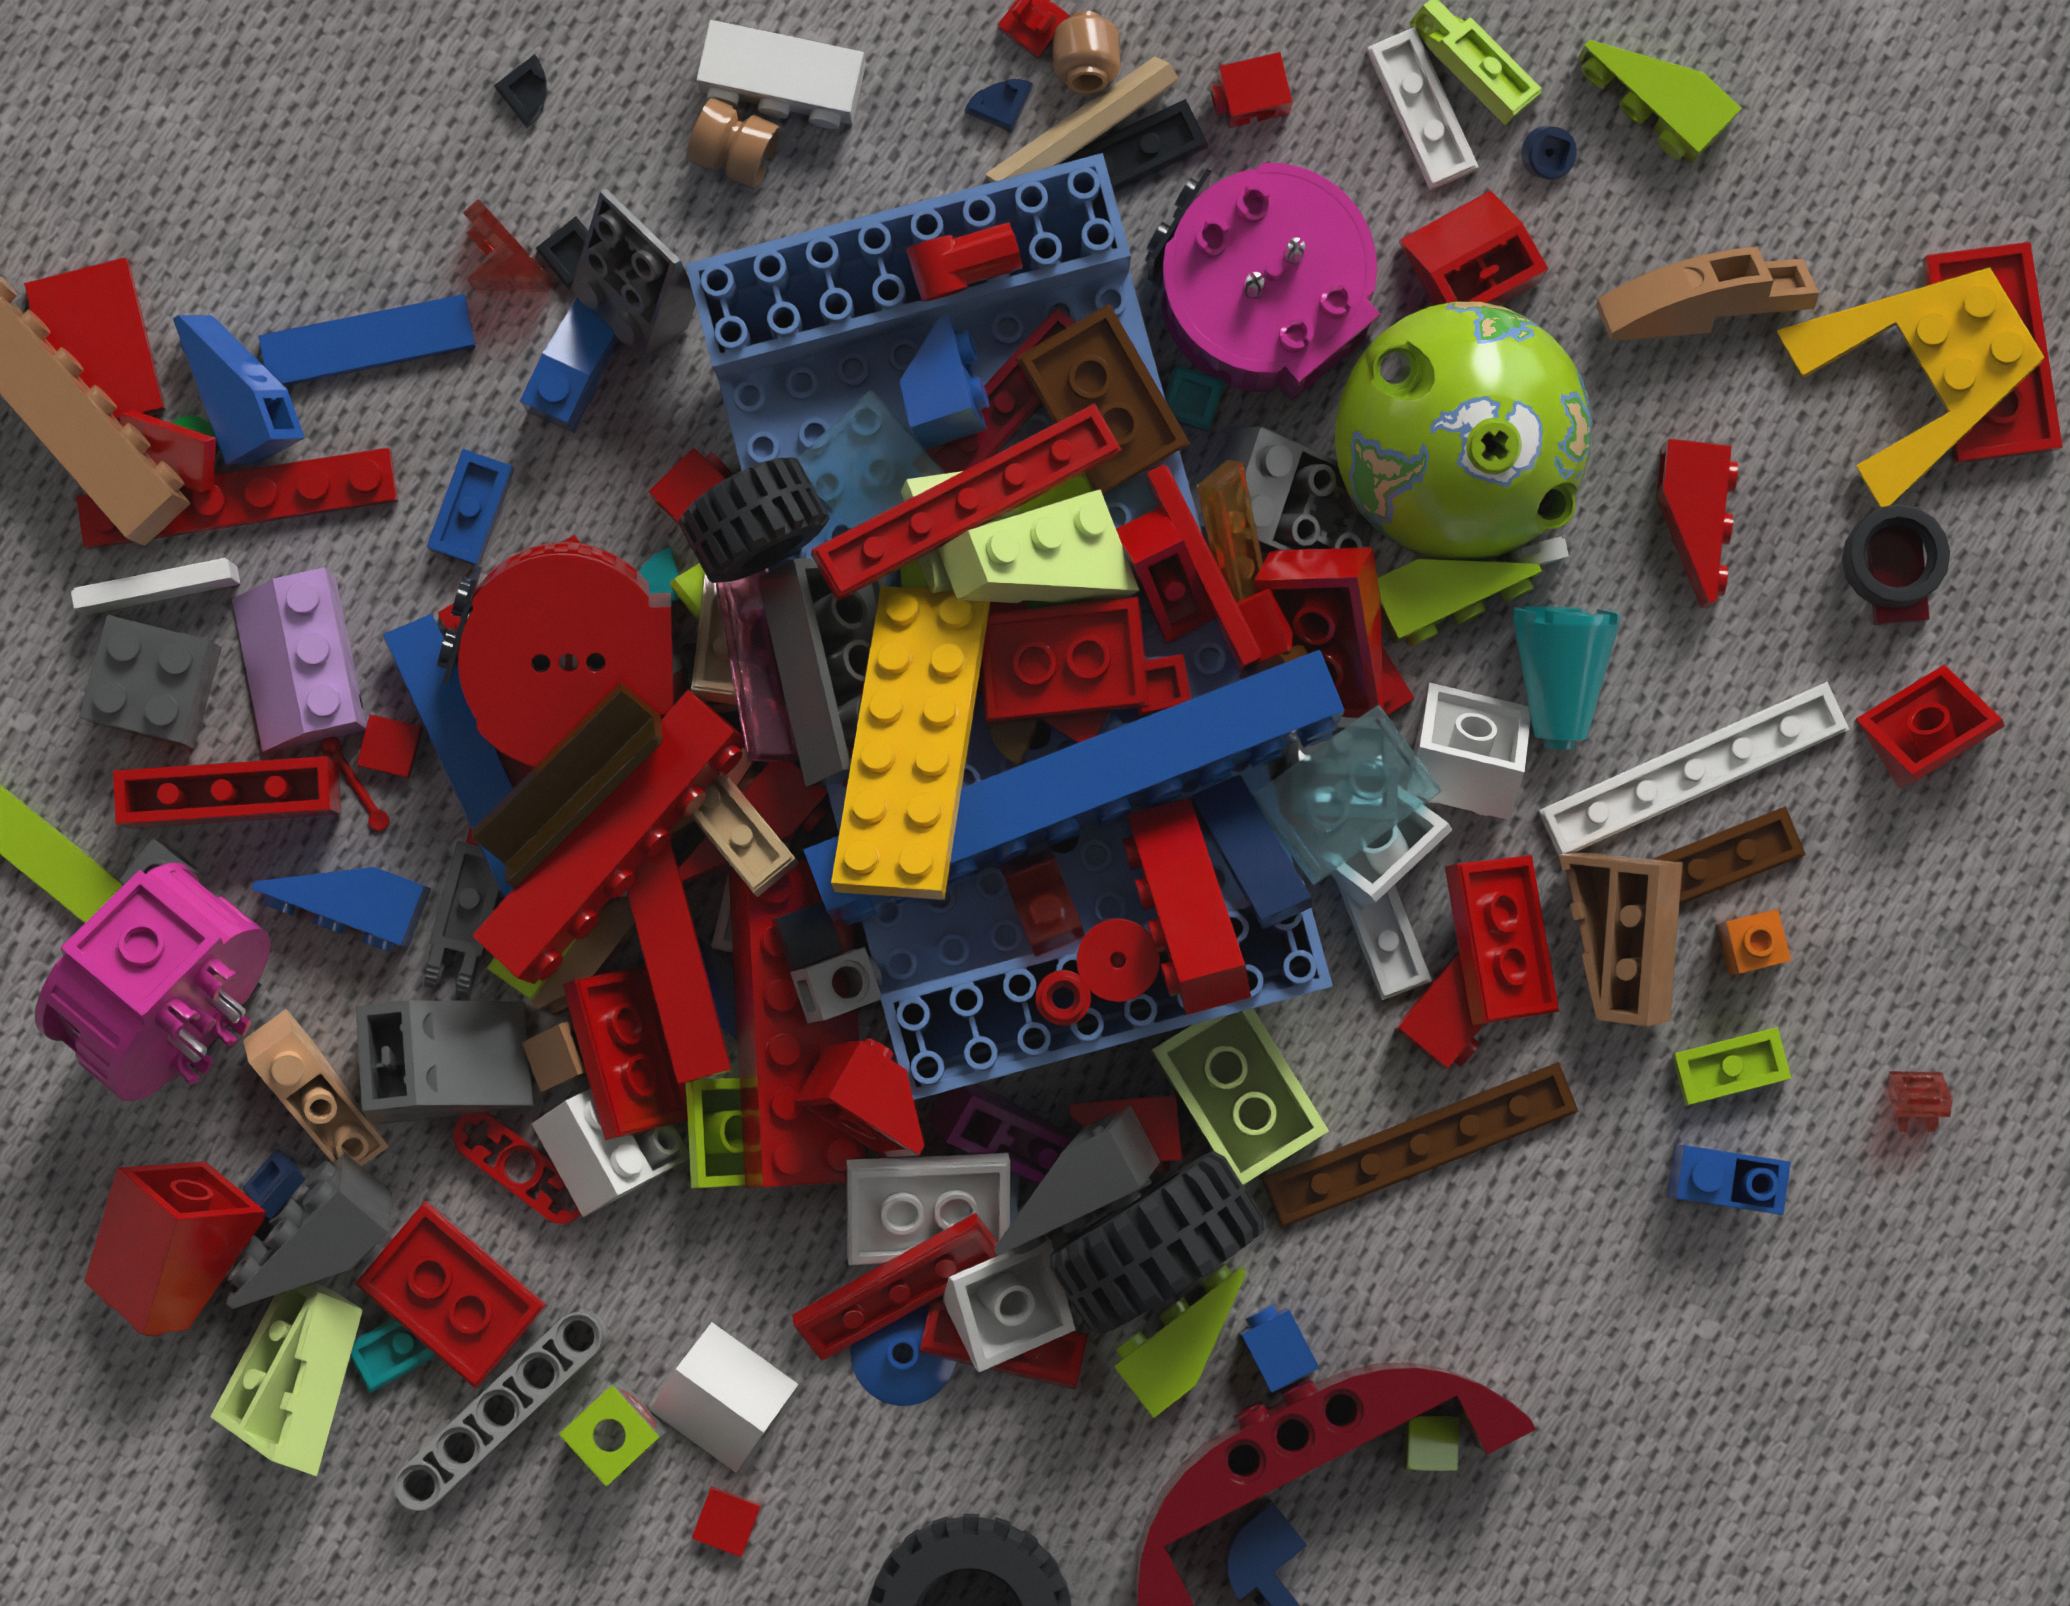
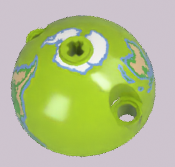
(1419, 453)

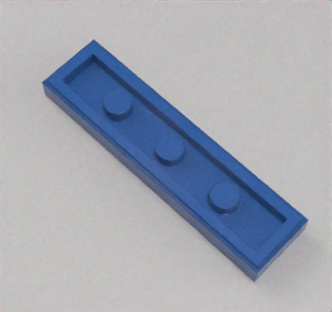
(368, 340)

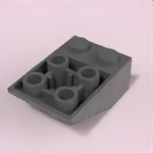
(632, 279)
(1294, 494)
(442, 1059)
(1098, 1168)
(316, 1235)

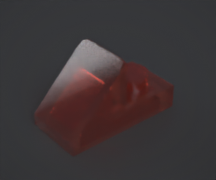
(511, 265)
(1042, 902)

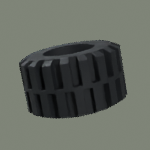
(753, 520)

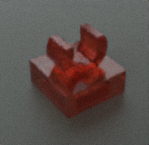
(1919, 1096)

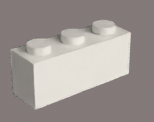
(781, 74)

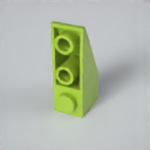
(1685, 100)
(1431, 589)
(1173, 1359)

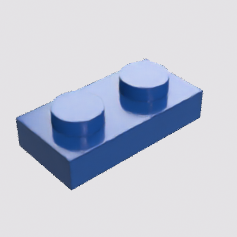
(470, 507)

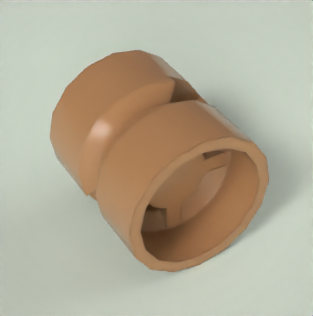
(725, 140)

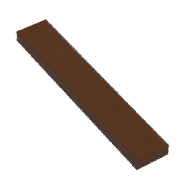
(1419, 1144)

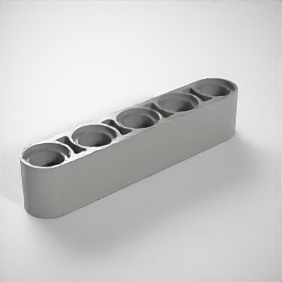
(478, 1423)

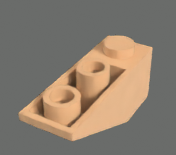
(312, 1090)

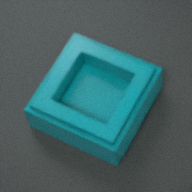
(1194, 397)

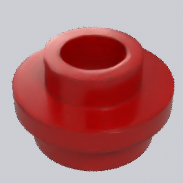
(1058, 980)

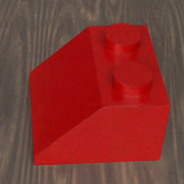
(865, 1097)

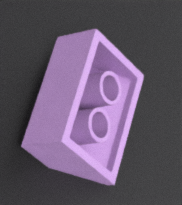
(298, 660)

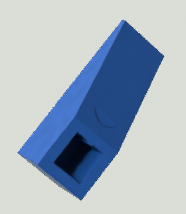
(242, 398)
(362, 898)

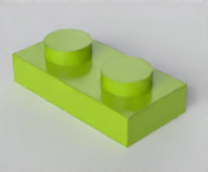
(1731, 1066)

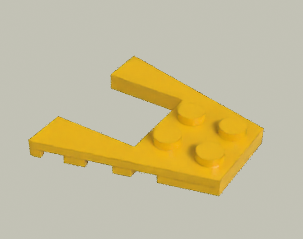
(1965, 344)

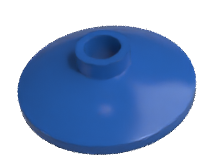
(895, 1381)

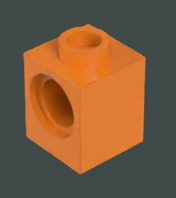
(1753, 942)

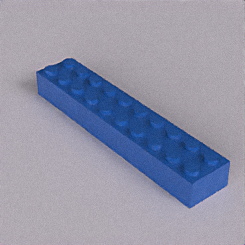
(1120, 769)

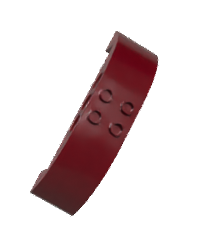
(1379, 1401)

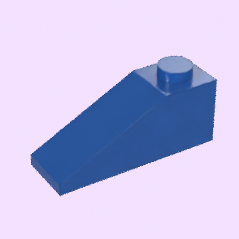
(570, 368)

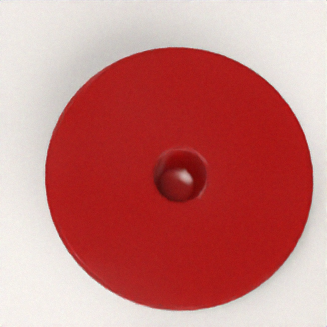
(1117, 960)

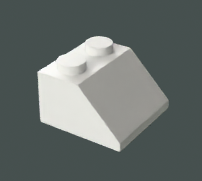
(1473, 749)

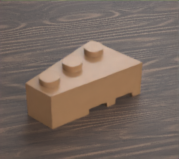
(1628, 933)

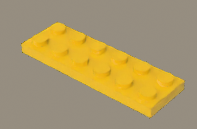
(910, 744)

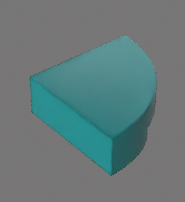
(660, 572)

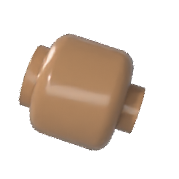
(1086, 52)

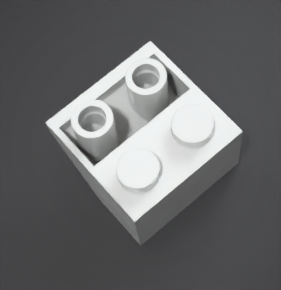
(601, 1169)

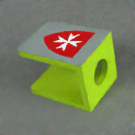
(639, 1424)

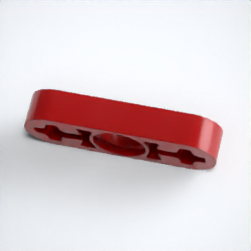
(480, 1153)

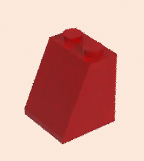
(168, 1242)

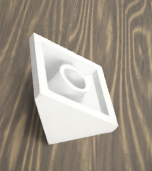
(1391, 856)
(1008, 1306)
(723, 1397)

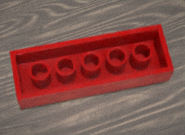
(778, 1046)

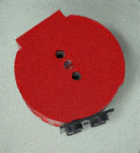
(553, 641)

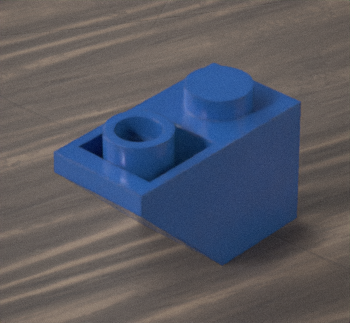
(940, 387)
(1728, 1179)

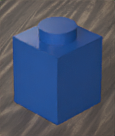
(1277, 1347)

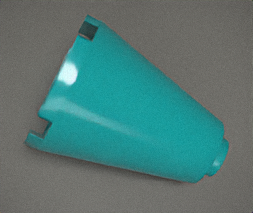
(1563, 668)

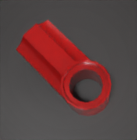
(951, 264)

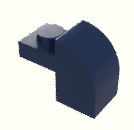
(1259, 1549)

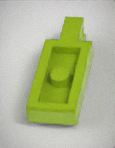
(1476, 61)

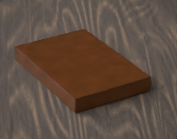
(1101, 367)

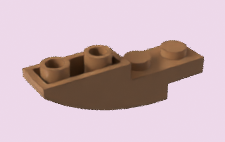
(1694, 291)

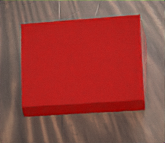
(1927, 725)

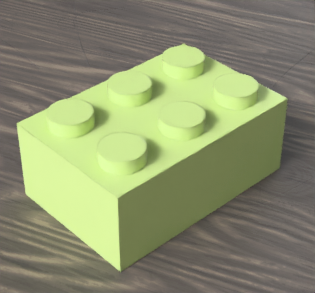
(1240, 1092)

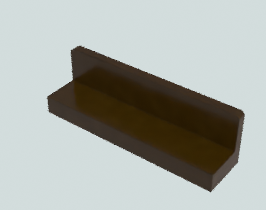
(570, 783)

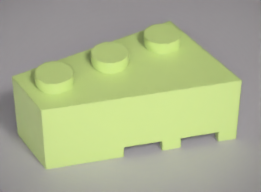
(1043, 555)
(292, 1376)

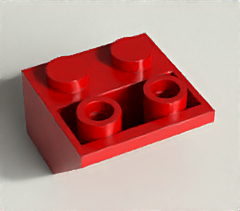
(1475, 254)

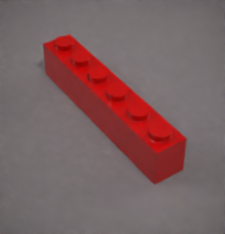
(601, 854)

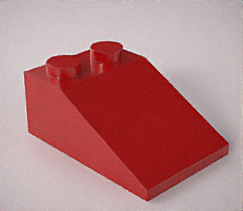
(1335, 609)

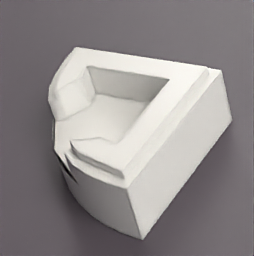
(1542, 553)

